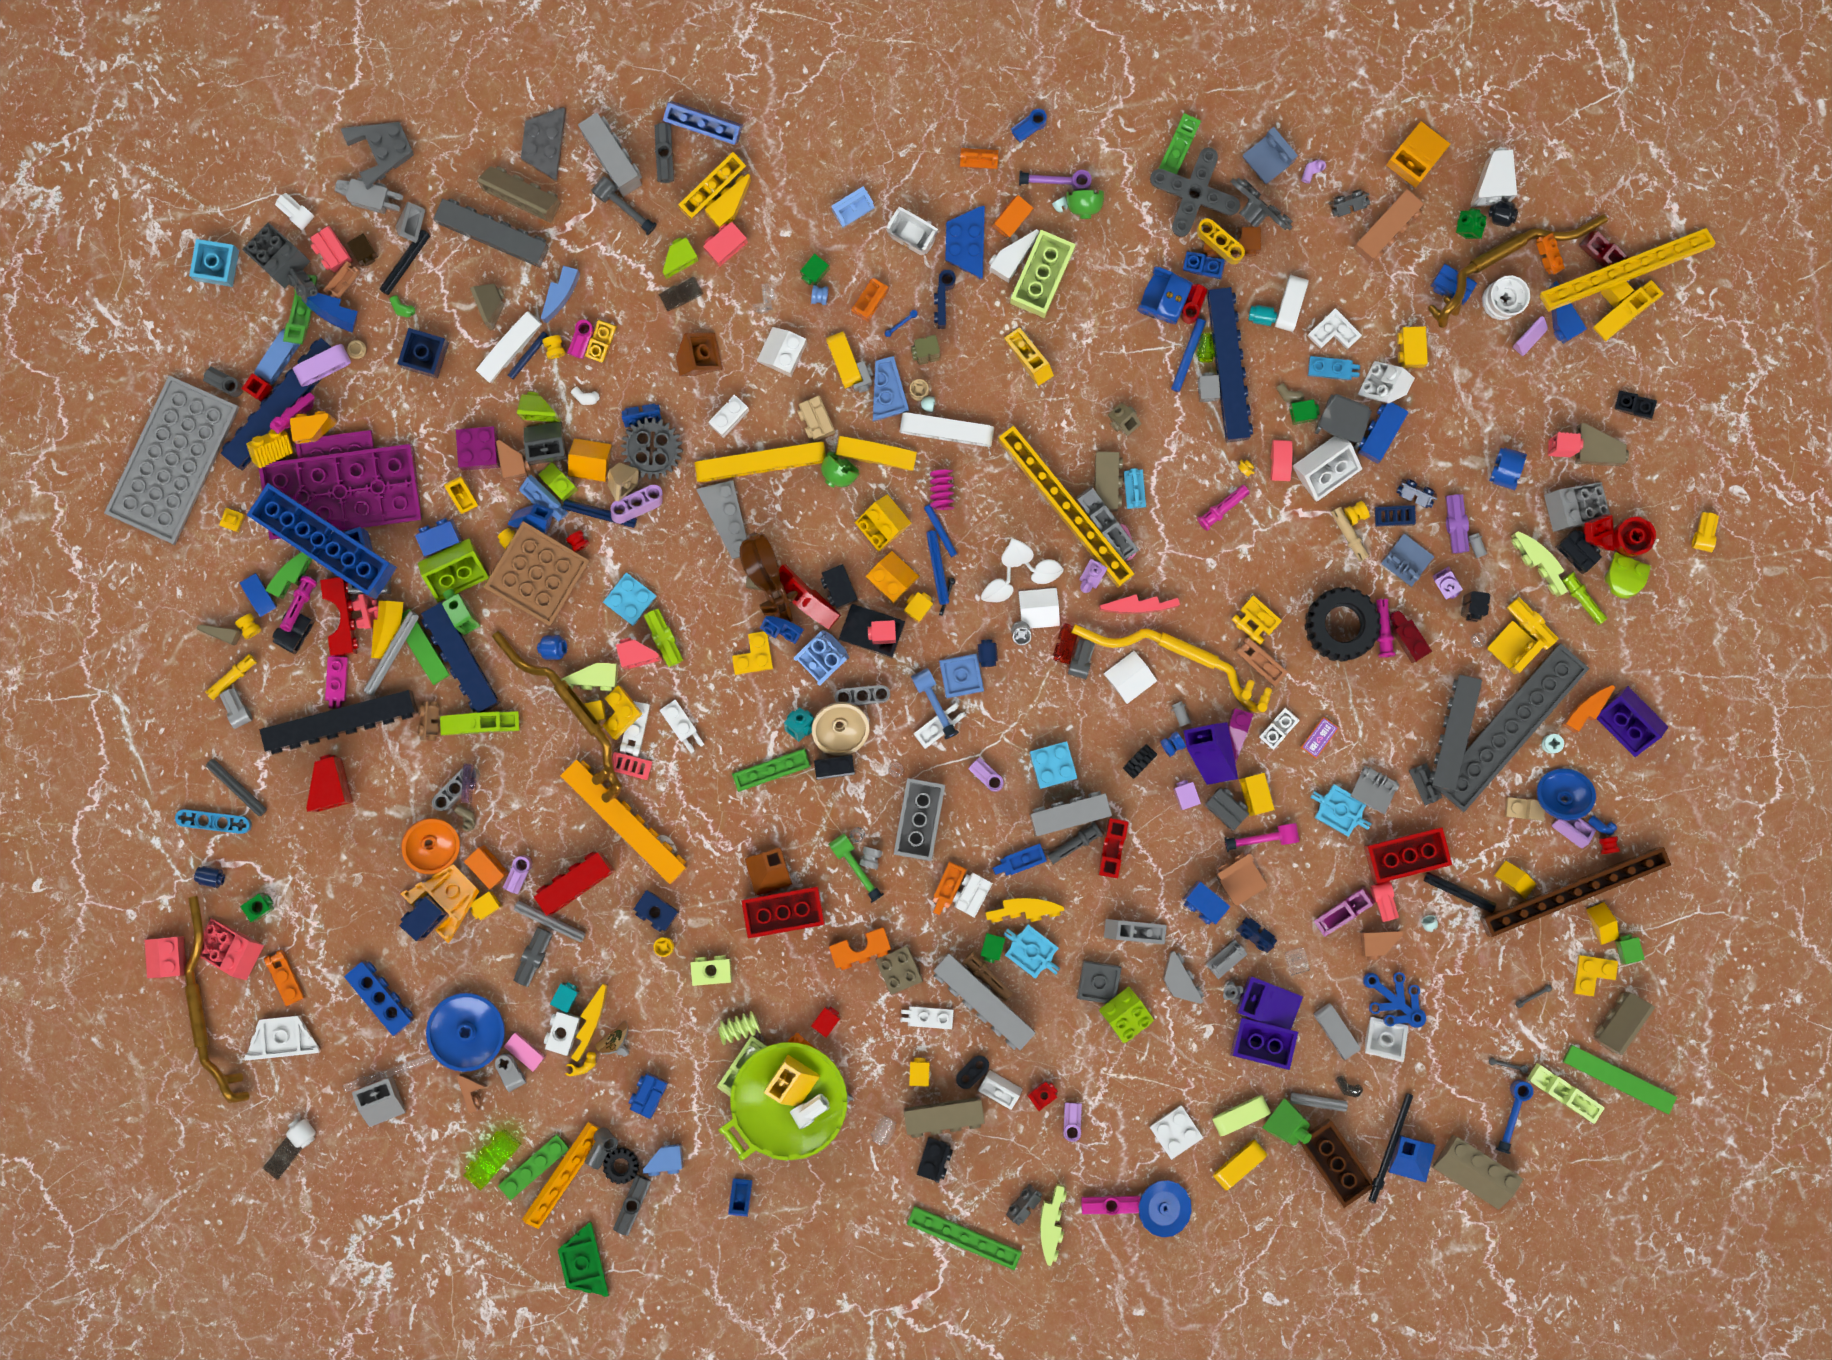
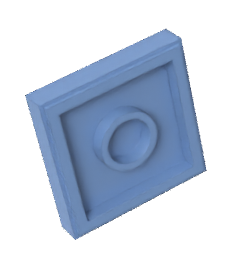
(961, 676)

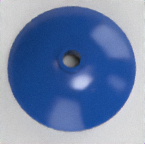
(1567, 786)

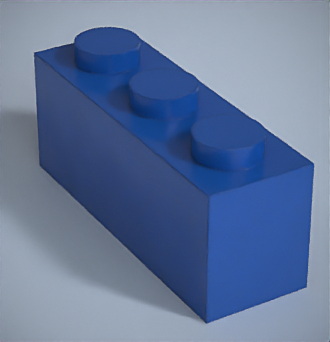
(1382, 431)

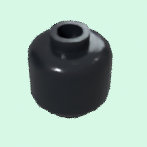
(1503, 213)

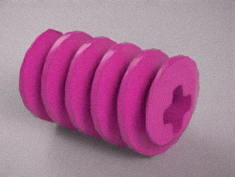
(941, 491)

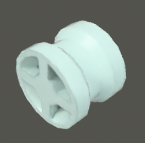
(1548, 743)

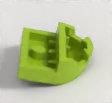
(1626, 576)

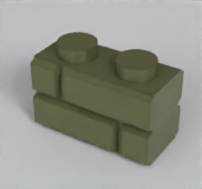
(926, 350)

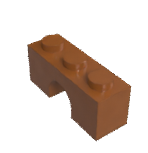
(1249, 238)

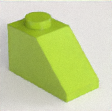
(679, 257)
(557, 482)

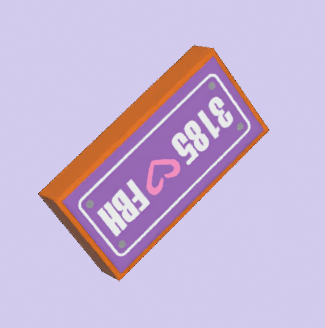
(1319, 737)

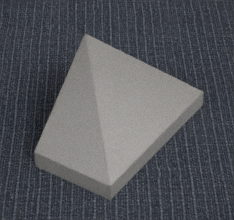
(410, 222)

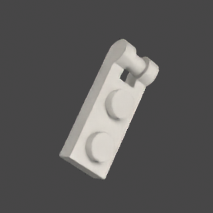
(635, 732)

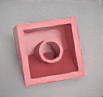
(635, 654)
(165, 957)

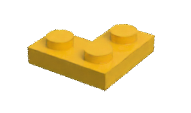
(758, 659)
(625, 712)
(1589, 969)

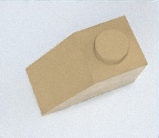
(622, 480)

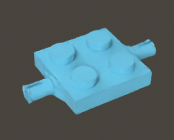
(1340, 810)
(1031, 951)

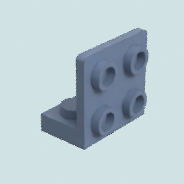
(1270, 156)

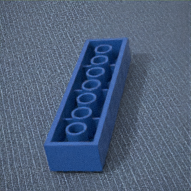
(321, 541)

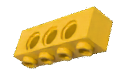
(711, 186)

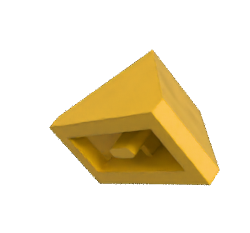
(461, 494)
(1515, 879)
(1603, 923)

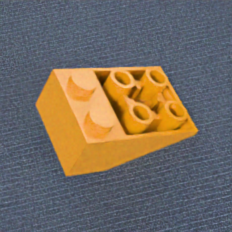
(1418, 154)

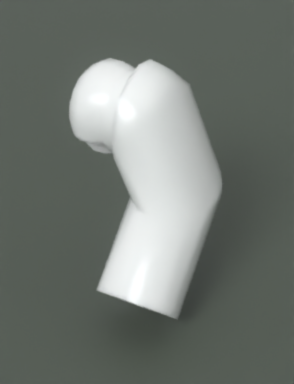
(585, 398)

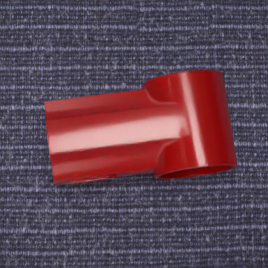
(1194, 302)

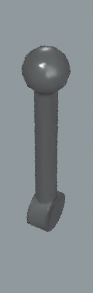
(1548, 988)
(1524, 1069)

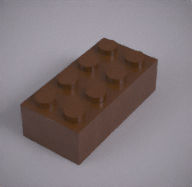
(1337, 1163)

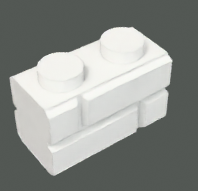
(728, 416)
(972, 895)

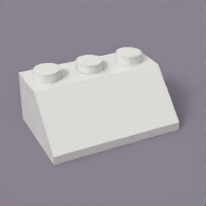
(1327, 467)

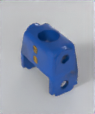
(1165, 296)

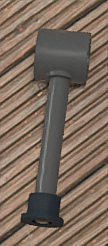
(606, 190)

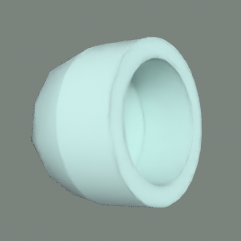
(1059, 203)
(928, 403)
(1429, 923)

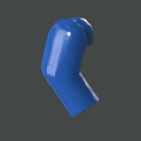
(1601, 827)

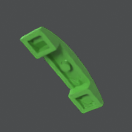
(1180, 144)
(299, 319)

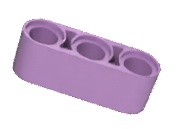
(321, 365)
(632, 511)

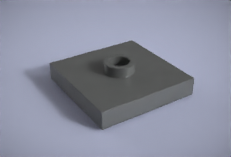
(1098, 981)

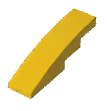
(876, 453)
(592, 1016)

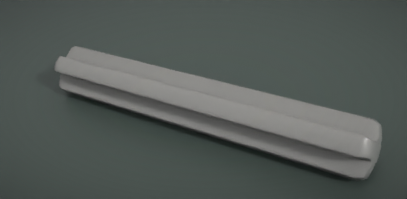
(549, 921)

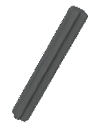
(236, 787)

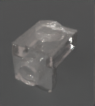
(768, 296)

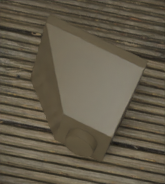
(489, 303)

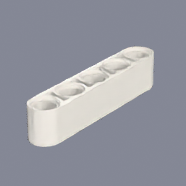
(946, 429)

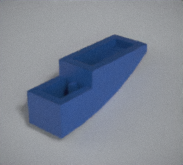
(330, 310)

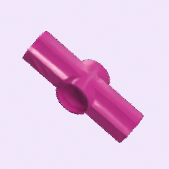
(1097, 1205)

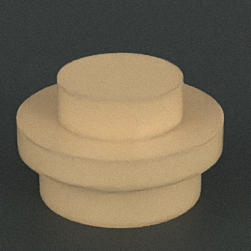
(356, 349)

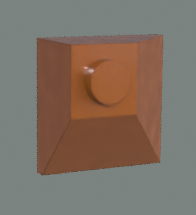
(698, 354)

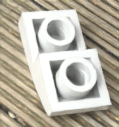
(1279, 728)

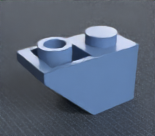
(667, 1158)

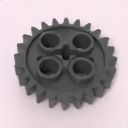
(669, 449)

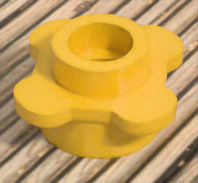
(1246, 467)

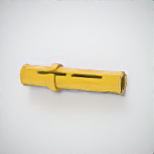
(237, 671)

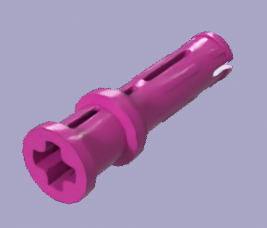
(1216, 512)
(300, 597)
(1385, 639)

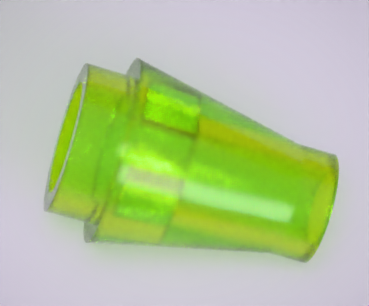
(1205, 349)

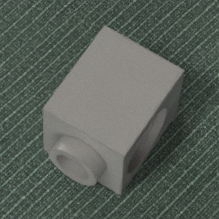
(1208, 387)

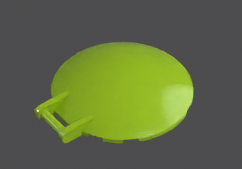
(768, 1124)

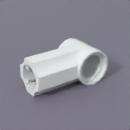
(297, 214)
(807, 1112)

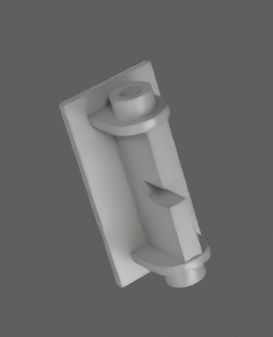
(1226, 959)

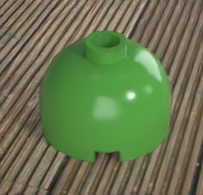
(1085, 202)
(838, 471)

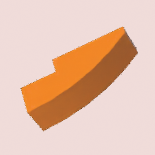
(1588, 709)

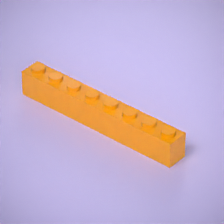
(625, 823)

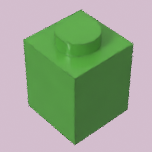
(1629, 949)

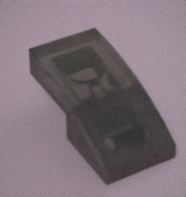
(681, 294)
(282, 1159)

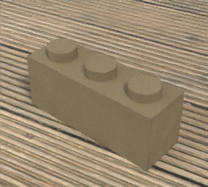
(1108, 479)

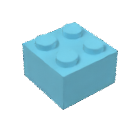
(214, 262)
(1053, 765)

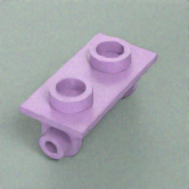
(1092, 575)

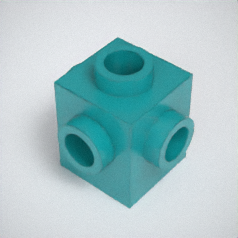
(799, 724)

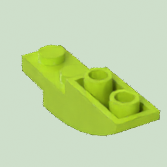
(479, 723)

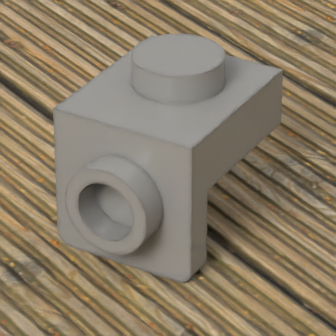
(865, 372)

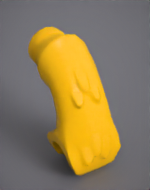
(589, 1063)

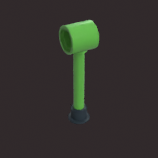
(842, 848)

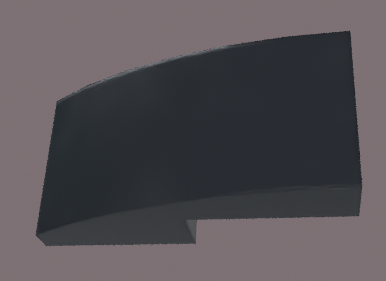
(1635, 405)

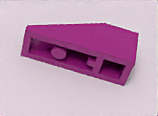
(1238, 729)

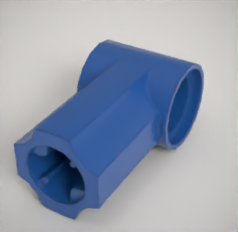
(1029, 126)

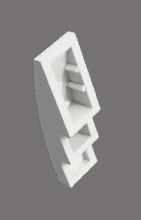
(509, 346)

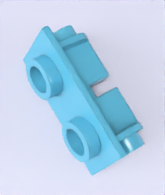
(1134, 488)

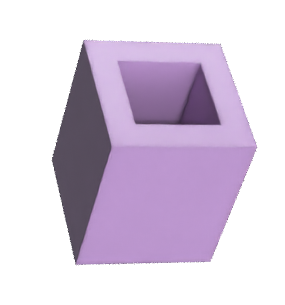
(1186, 795)

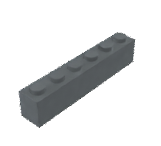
(491, 233)
(1457, 733)

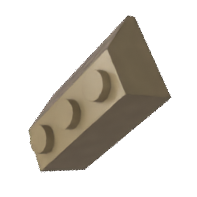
(1623, 1022)

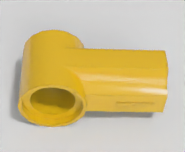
(1705, 537)

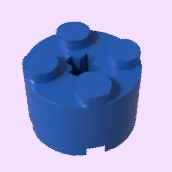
(1509, 468)

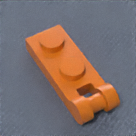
(284, 978)

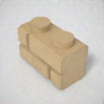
(816, 419)

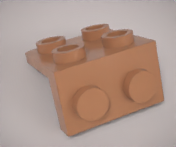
(1241, 878)

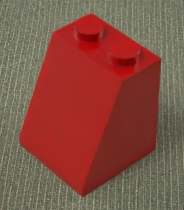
(328, 785)

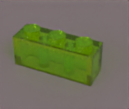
(491, 1159)

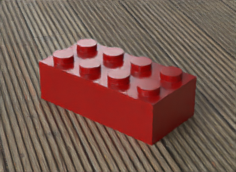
(1408, 855)
(574, 883)
(783, 912)

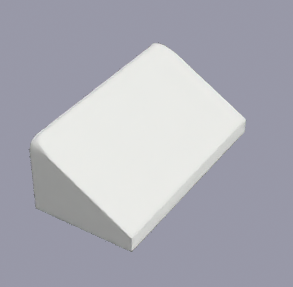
(1000, 1089)

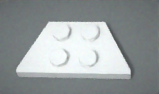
(281, 1038)

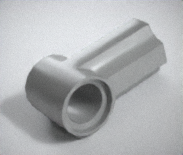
(237, 712)

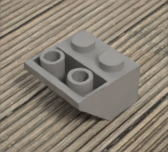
(379, 1102)

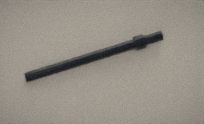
(1378, 1182)

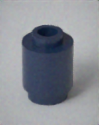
(987, 653)
(209, 876)

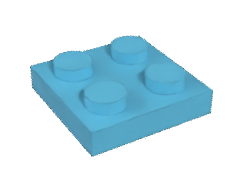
(629, 599)

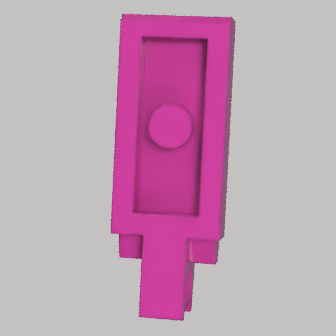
(302, 406)

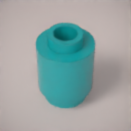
(1262, 315)

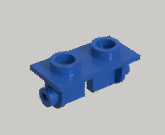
(632, 415)

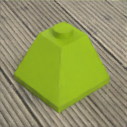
(535, 408)

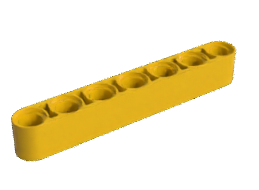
(760, 462)

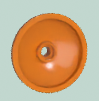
(437, 854)

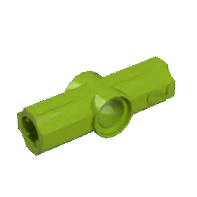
(663, 638)

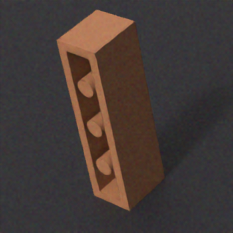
(1388, 226)

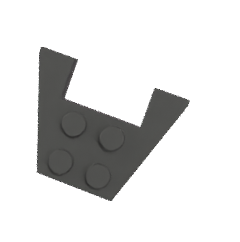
(387, 145)

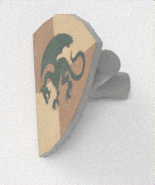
(614, 1041)

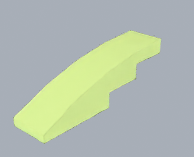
(1565, 1093)

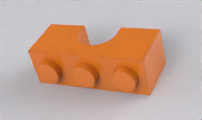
(844, 955)

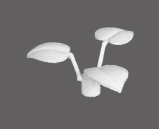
(1014, 556)

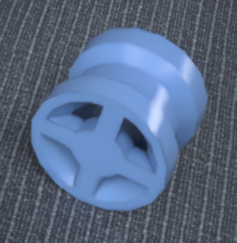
(819, 295)

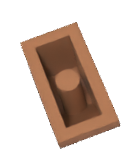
(512, 462)
(1378, 943)

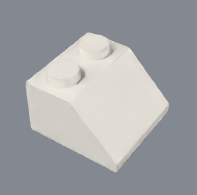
(782, 351)

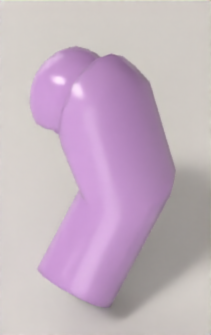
(1312, 168)

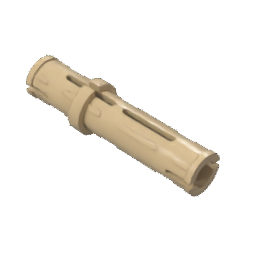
(1350, 534)

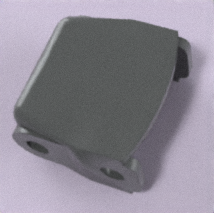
(1344, 419)

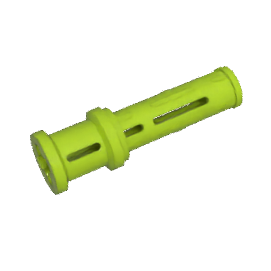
(1579, 591)

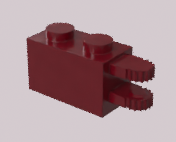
(1409, 637)

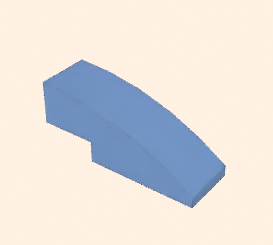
(560, 293)

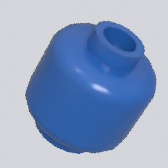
(552, 647)

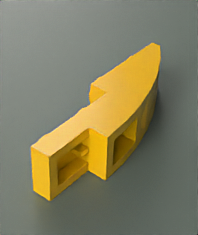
(1628, 310)
(1033, 909)

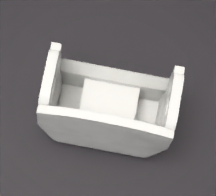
(911, 231)

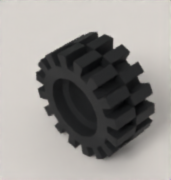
(1140, 761)
(609, 1169)

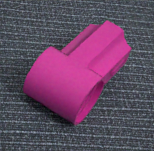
(580, 341)

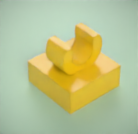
(232, 520)

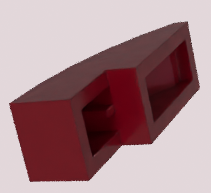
(1602, 250)

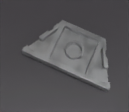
(543, 142)

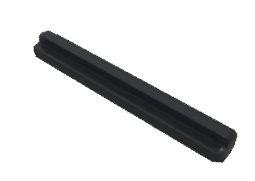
(404, 263)
(1460, 892)

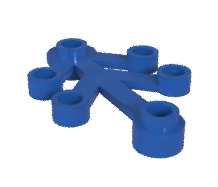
(1397, 1000)

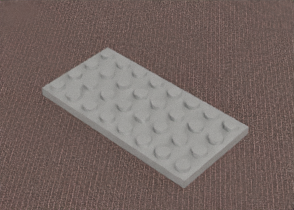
(172, 460)

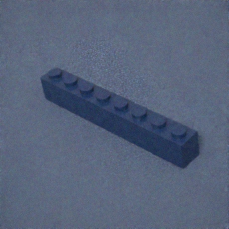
(1228, 364)
(258, 423)

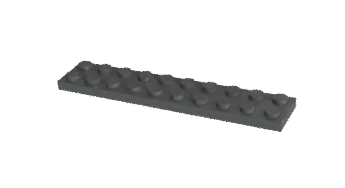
(1515, 724)

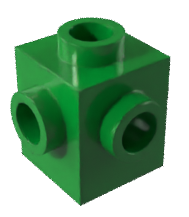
(1471, 224)

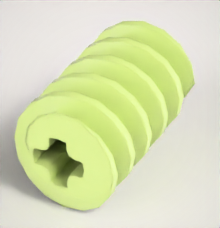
(739, 1027)

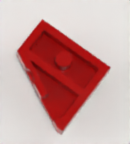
(1600, 532)

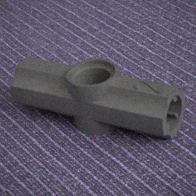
(664, 164)
(533, 957)
(627, 1216)

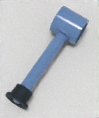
(924, 682)

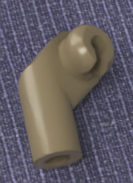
(1289, 396)
(468, 818)

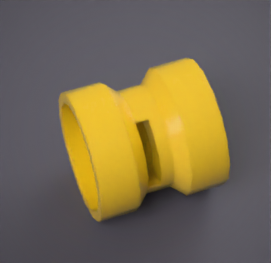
(554, 347)
(1357, 512)
(248, 626)
(661, 947)

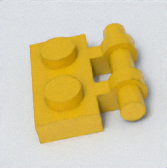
(1260, 615)

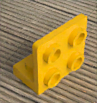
(1515, 648)

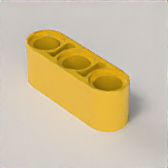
(1222, 250)
(844, 359)
(1240, 1165)

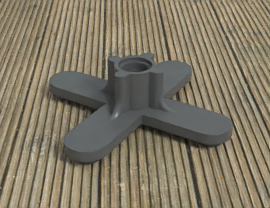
(1199, 183)
(1256, 210)

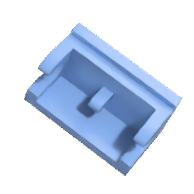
(852, 207)

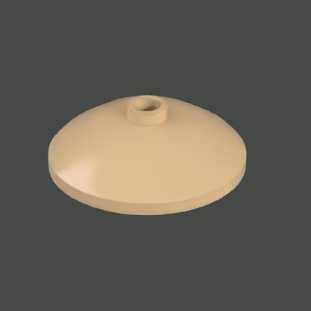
(842, 738)

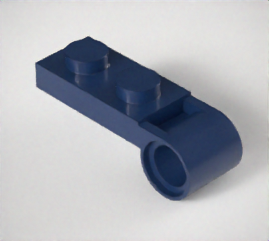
(940, 298)

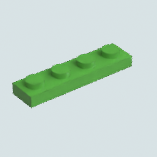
(534, 1167)

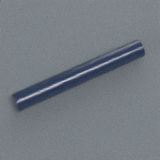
(527, 356)

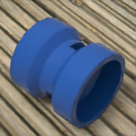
(1176, 741)

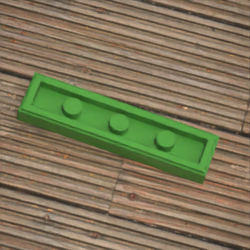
(771, 770)

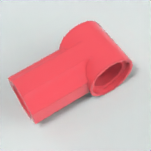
(1383, 896)

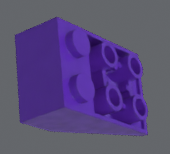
(1212, 752)
(1269, 1003)

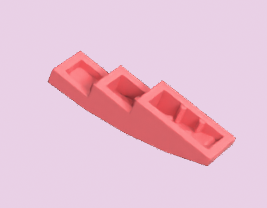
(1132, 605)

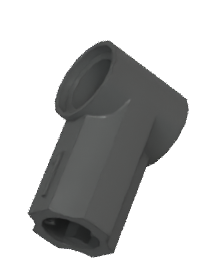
(222, 382)
(1081, 662)
(604, 1143)

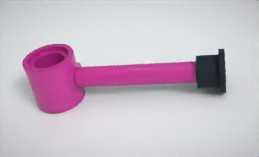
(1286, 834)

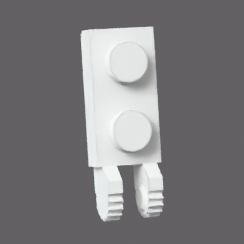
(680, 724)
(933, 729)

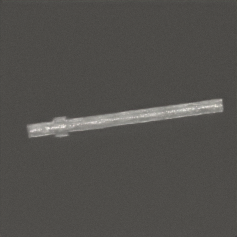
(363, 1081)

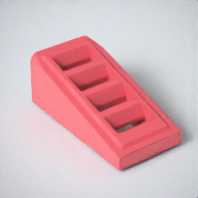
(648, 764)

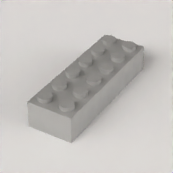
(985, 1002)

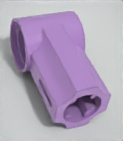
(985, 774)
(516, 875)
(1072, 1118)

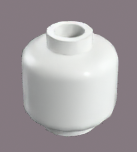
(300, 1133)

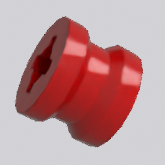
(577, 541)
(1609, 845)

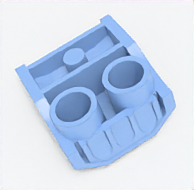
(822, 656)

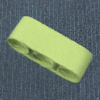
(1241, 1115)

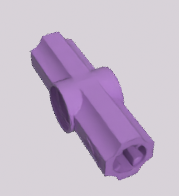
(1457, 524)

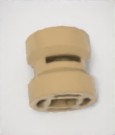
(919, 386)

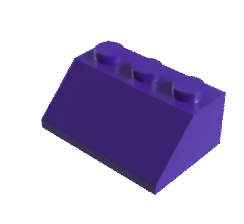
(1632, 721)
(1264, 1043)

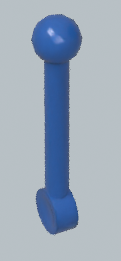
(913, 314)

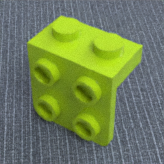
(1126, 1015)

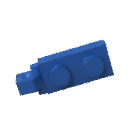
(1021, 860)

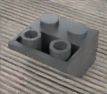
(544, 443)

